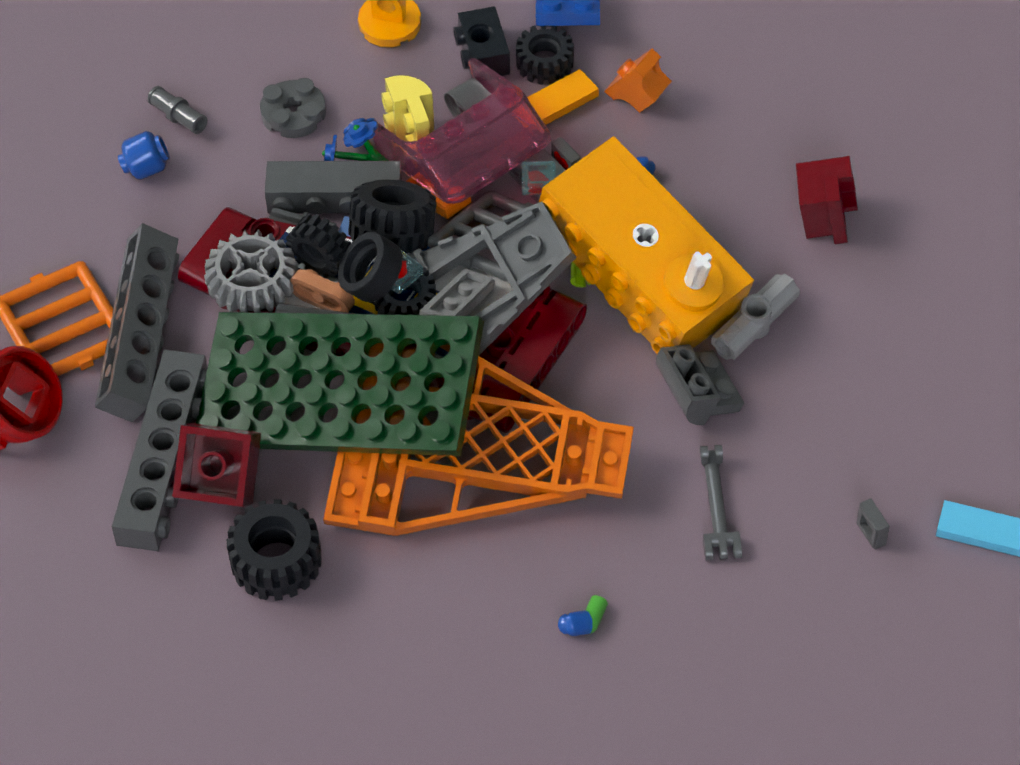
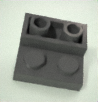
(698, 383)

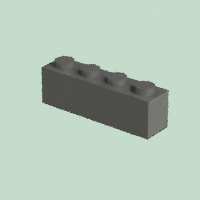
(321, 185)

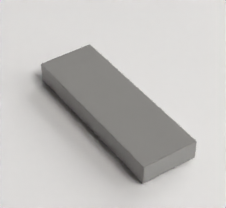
(460, 295)

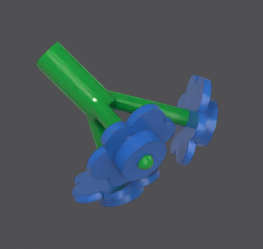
(356, 135)

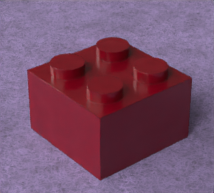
(216, 464)

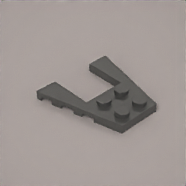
(527, 251)

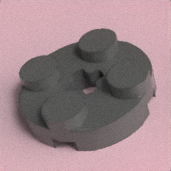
(292, 93)

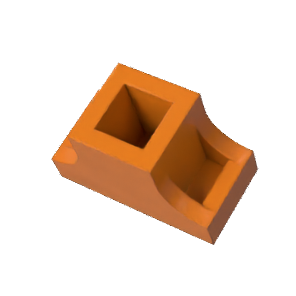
(639, 81)

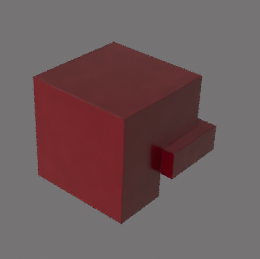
(825, 195)

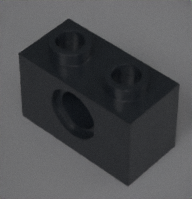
(482, 38)

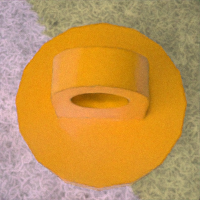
(389, 21)

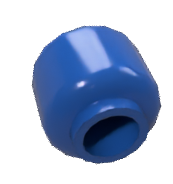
(143, 155)

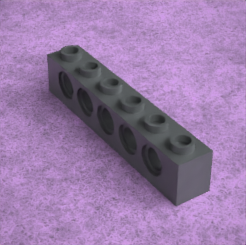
(137, 323)
(131, 524)

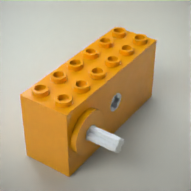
(644, 249)

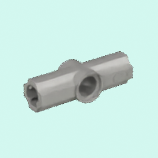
(766, 306)

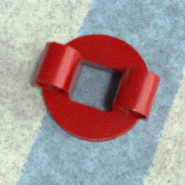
(24, 372)

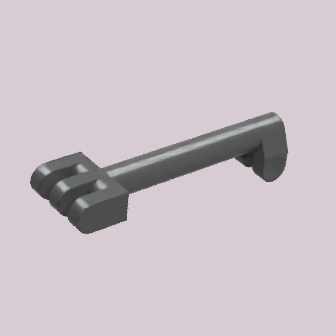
(720, 537)

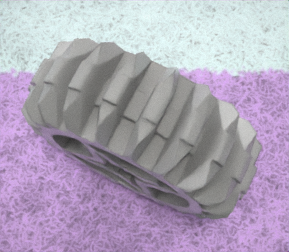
(251, 261)

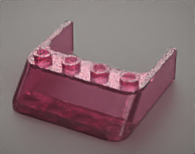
(475, 144)

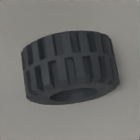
(394, 210)
(270, 525)

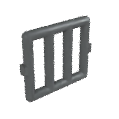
(478, 212)

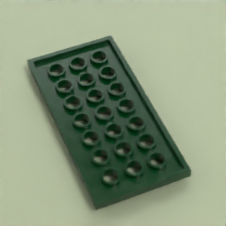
(389, 366)

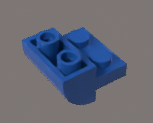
(567, 12)

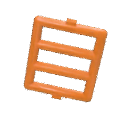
(41, 283)

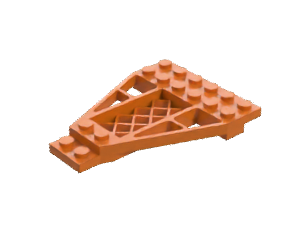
(588, 459)

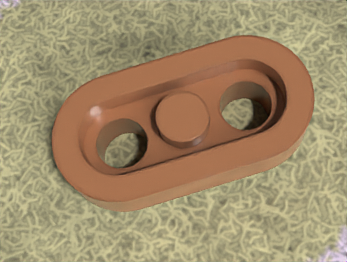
(320, 291)

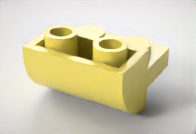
(408, 108)

